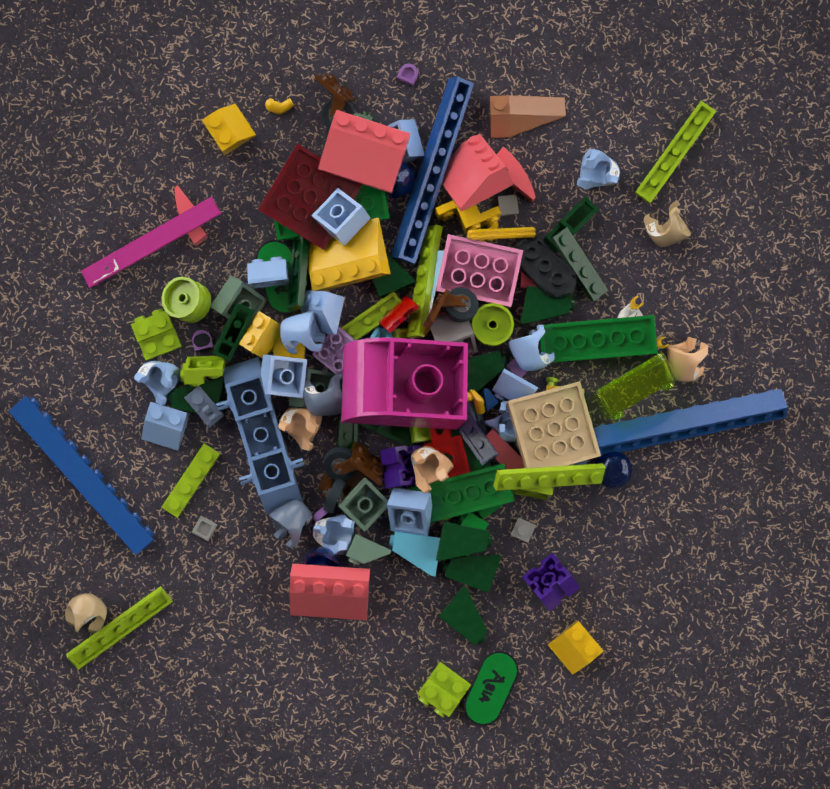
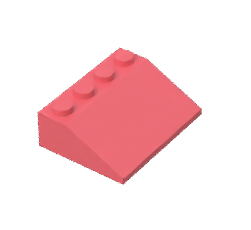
(364, 151)
(474, 173)
(329, 591)

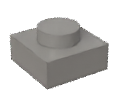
(523, 530)

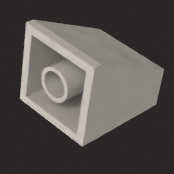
(448, 330)

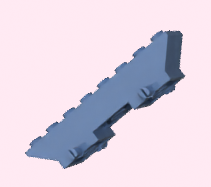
(262, 439)

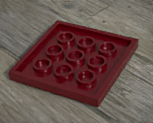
(300, 192)

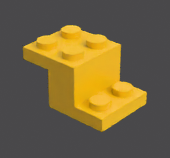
(469, 218)

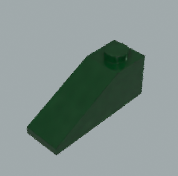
(232, 332)

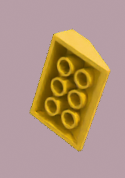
(355, 262)

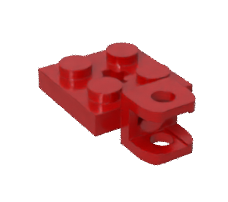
(453, 446)

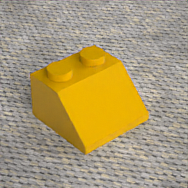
(228, 128)
(261, 335)
(575, 647)

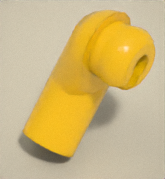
(277, 107)
(477, 399)

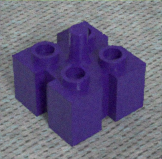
(399, 466)
(551, 582)

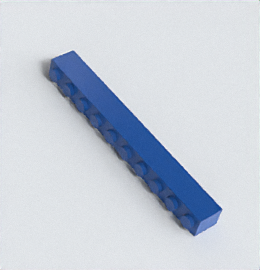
(432, 170)
(691, 422)
(82, 475)

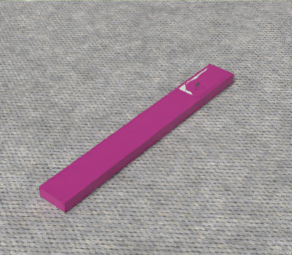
(151, 242)

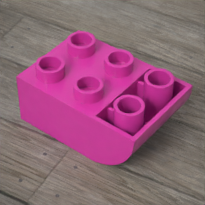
(405, 383)

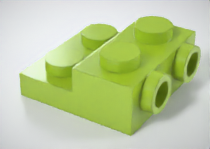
(156, 334)
(200, 367)
(443, 690)

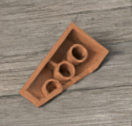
(522, 113)

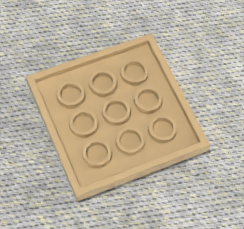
(554, 427)

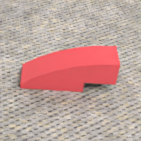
(517, 174)
(184, 204)
(507, 454)

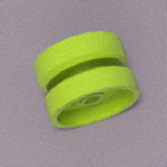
(186, 299)
(503, 320)

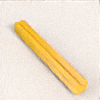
(501, 233)

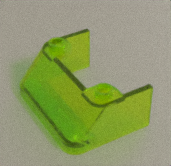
(634, 386)

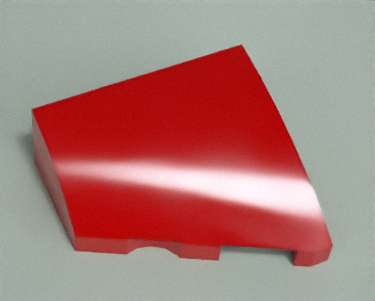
(398, 314)

